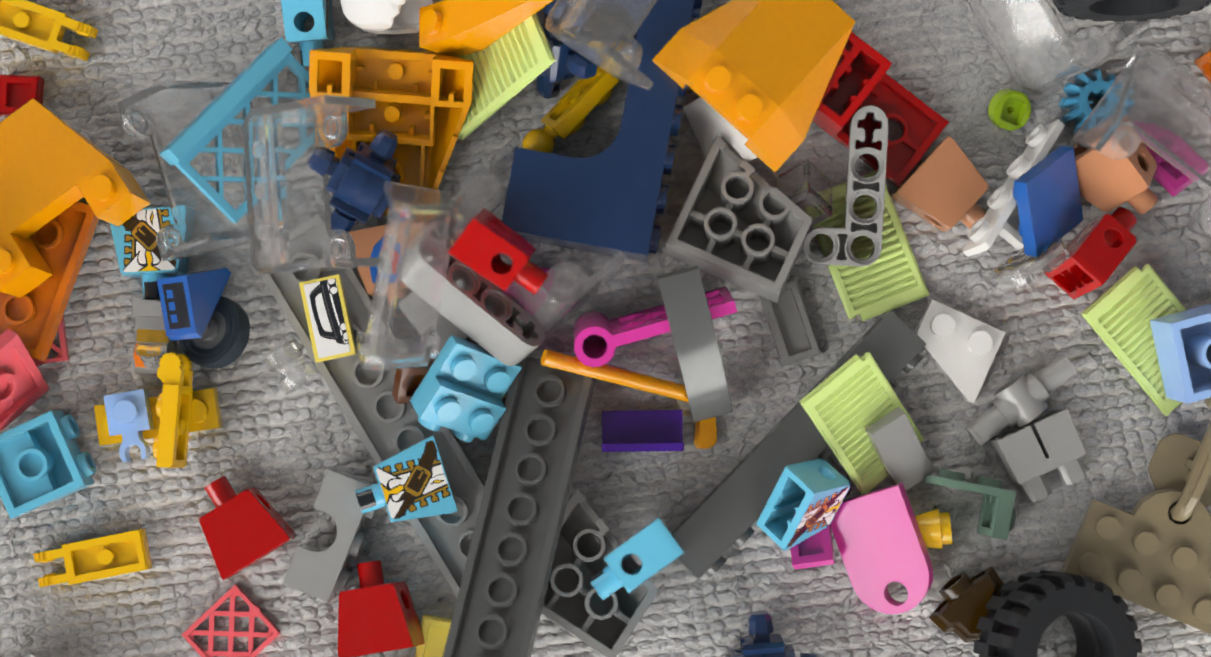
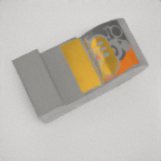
(149, 336)

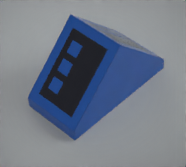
(190, 301)

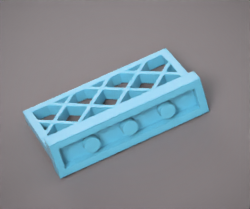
(222, 111)

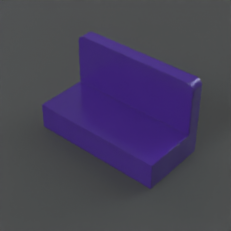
(642, 431)

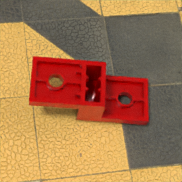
(862, 82)

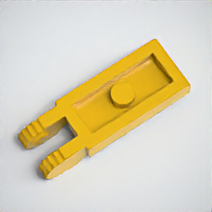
(42, 27)
(174, 410)
(98, 558)

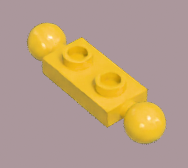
(570, 111)

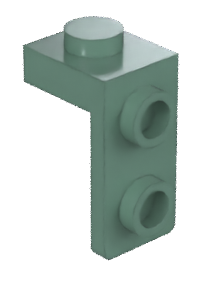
(997, 510)

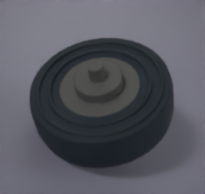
(223, 337)

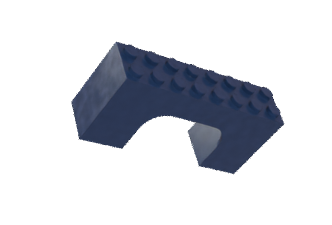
(611, 197)

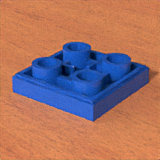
(1048, 201)

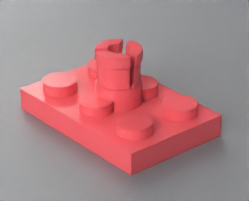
(19, 378)

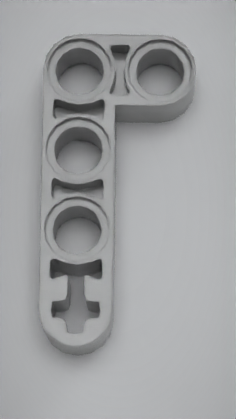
(856, 186)
(488, 314)

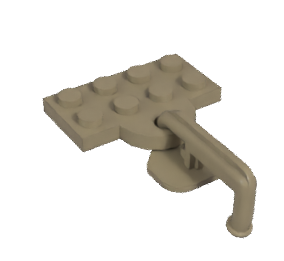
(1143, 551)

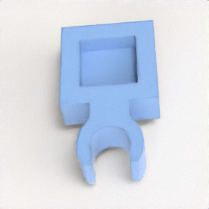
(129, 415)

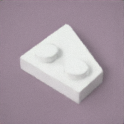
(959, 346)

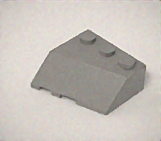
(739, 226)
(572, 599)

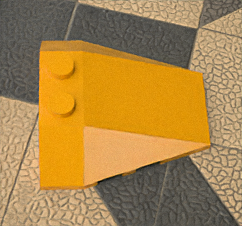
(761, 67)
(416, 97)

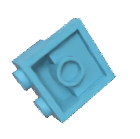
(463, 390)
(42, 463)

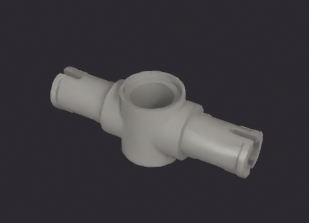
(1021, 399)

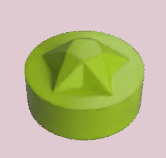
(1009, 109)

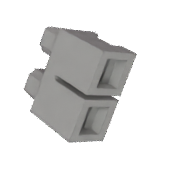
(1038, 448)

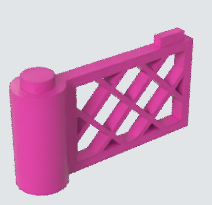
(598, 335)

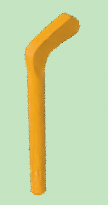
(705, 430)

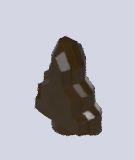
(965, 603)

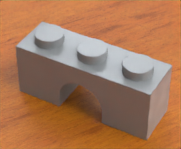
(324, 571)

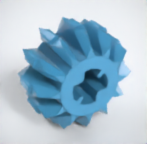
(1081, 92)

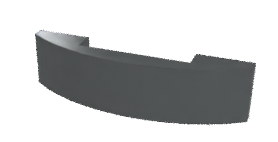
(695, 343)

